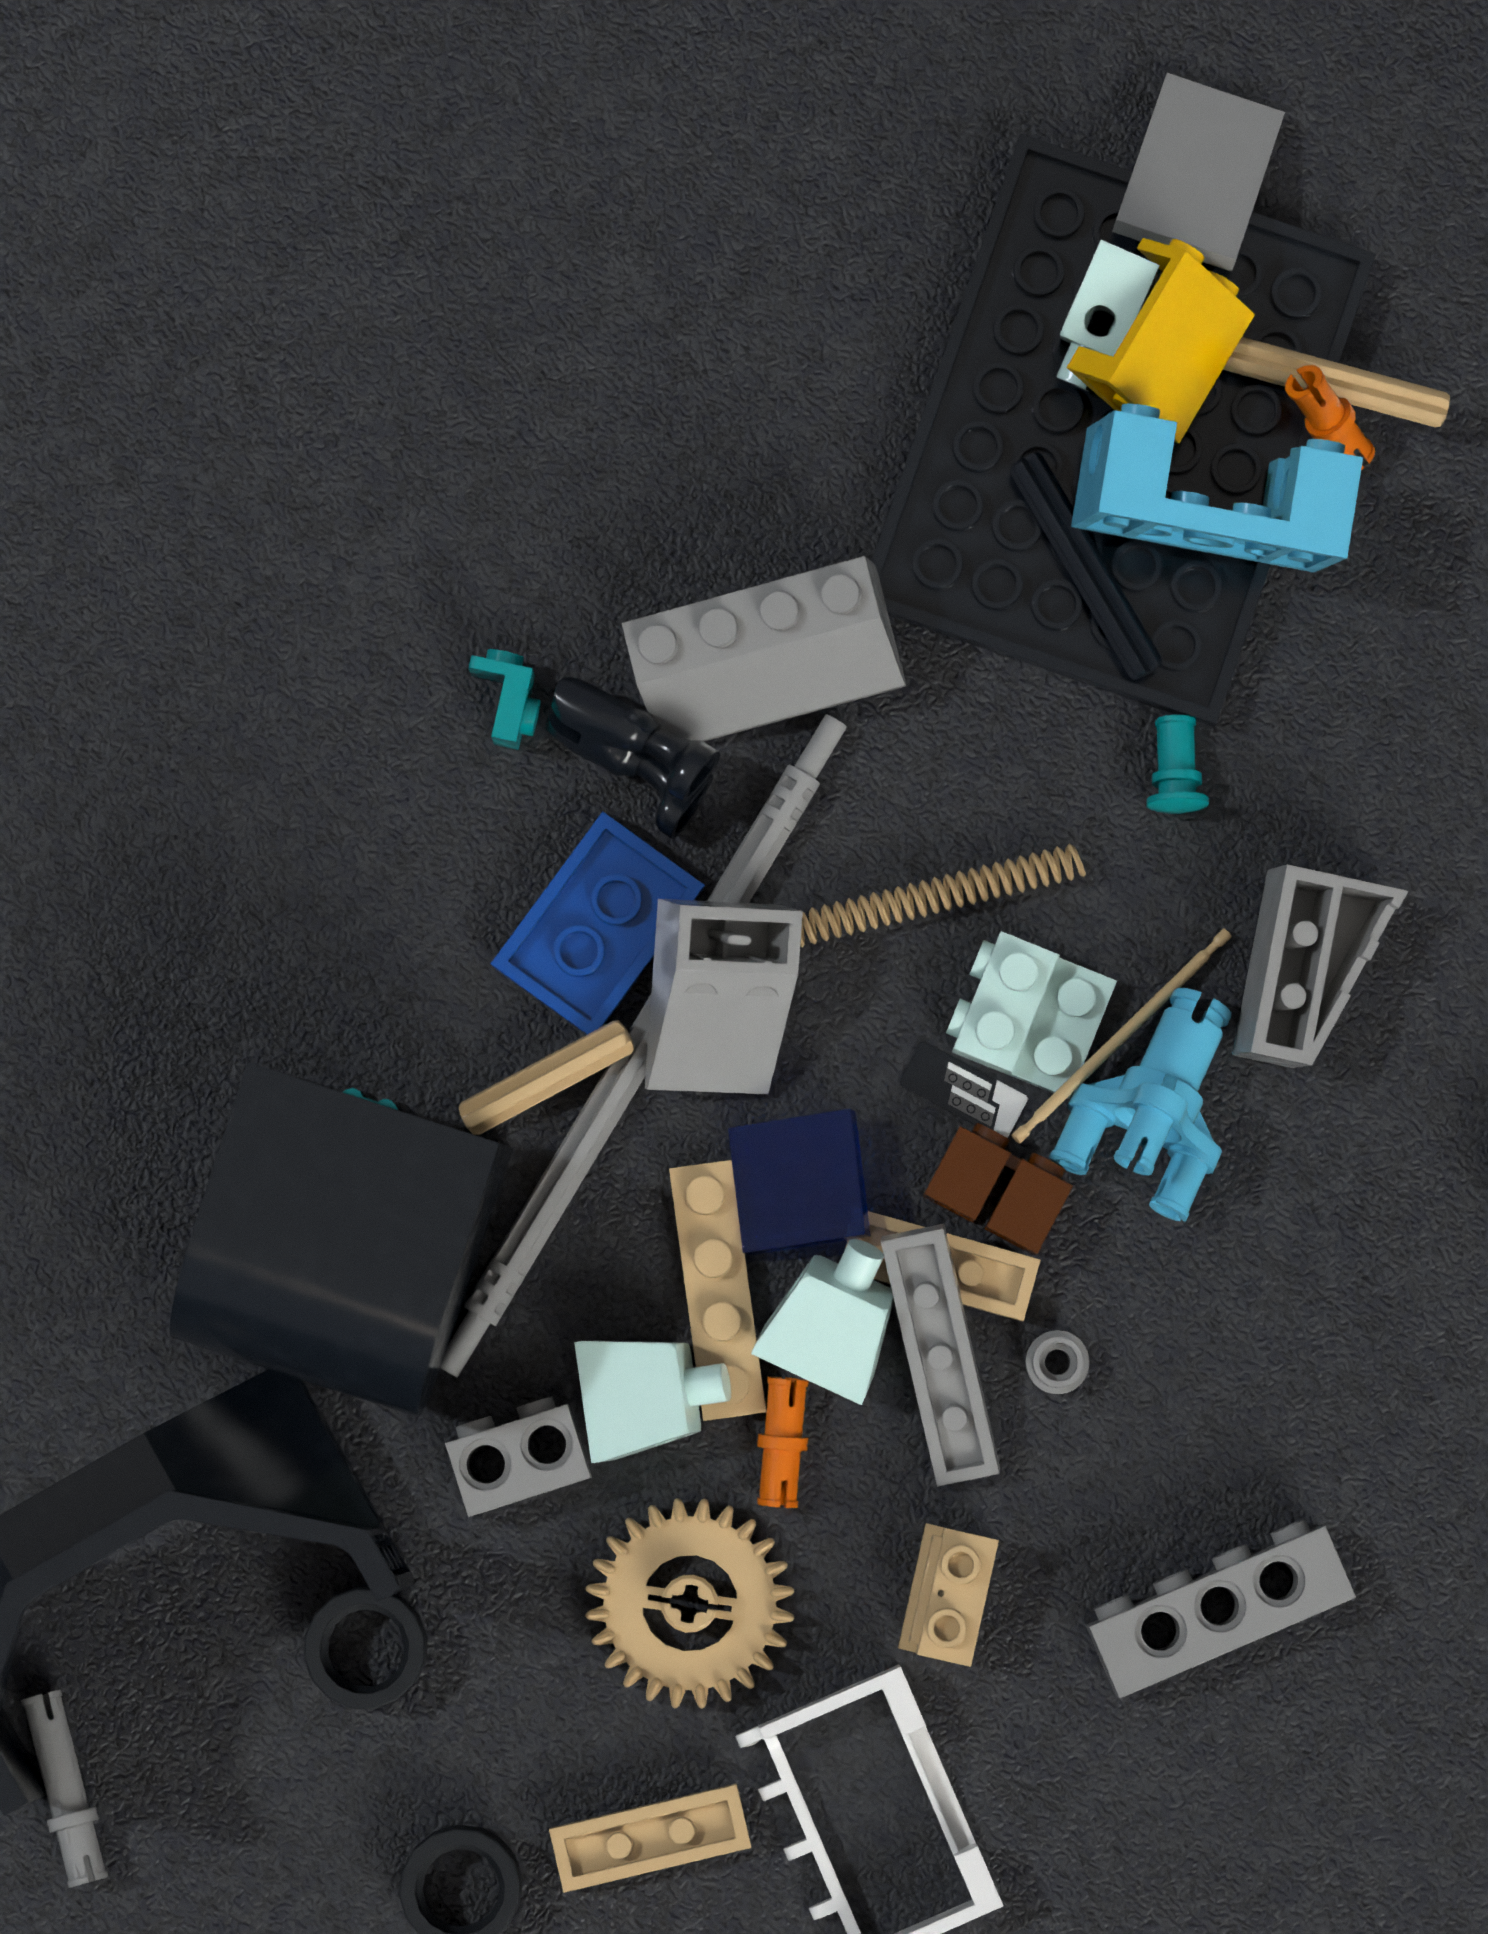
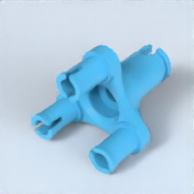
(1155, 1106)

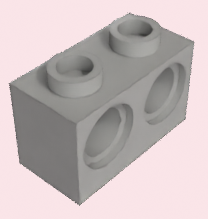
(522, 1473)

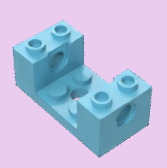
(1299, 527)

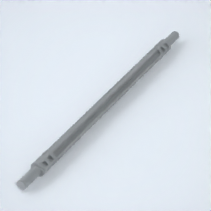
(624, 1077)

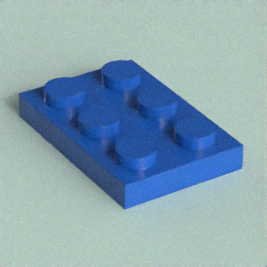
(594, 925)

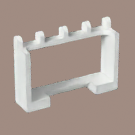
(933, 1777)

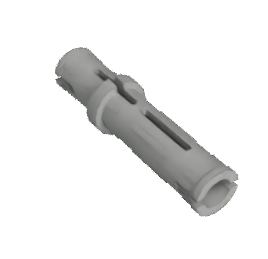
(64, 1789)

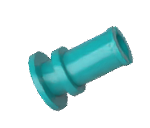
(1176, 768)

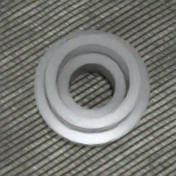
(1077, 1356)

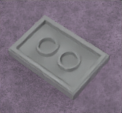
(1199, 170)

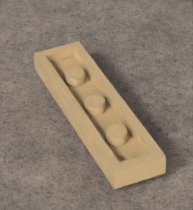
(717, 1283)

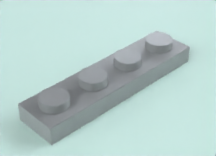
(940, 1354)

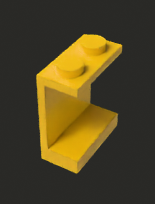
(1174, 342)

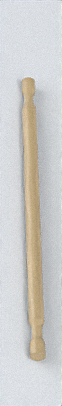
(1121, 1036)

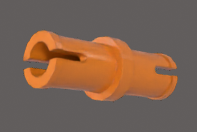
(1327, 414)
(782, 1442)

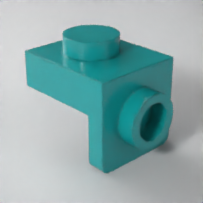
(516, 709)

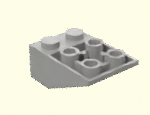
(720, 994)

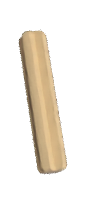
(546, 1077)

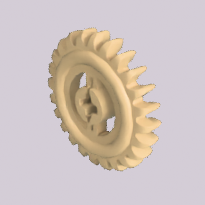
(751, 1612)

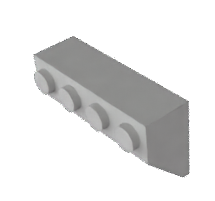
(766, 652)

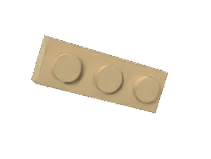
(986, 1274)
(650, 1837)

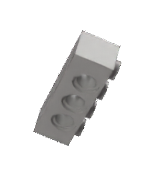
(1316, 1587)

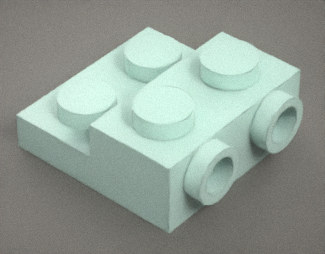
(1030, 1013)

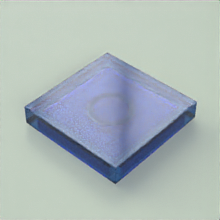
(799, 1182)

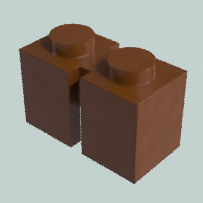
(1028, 1201)

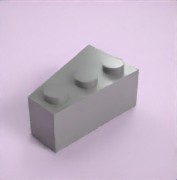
(1305, 959)

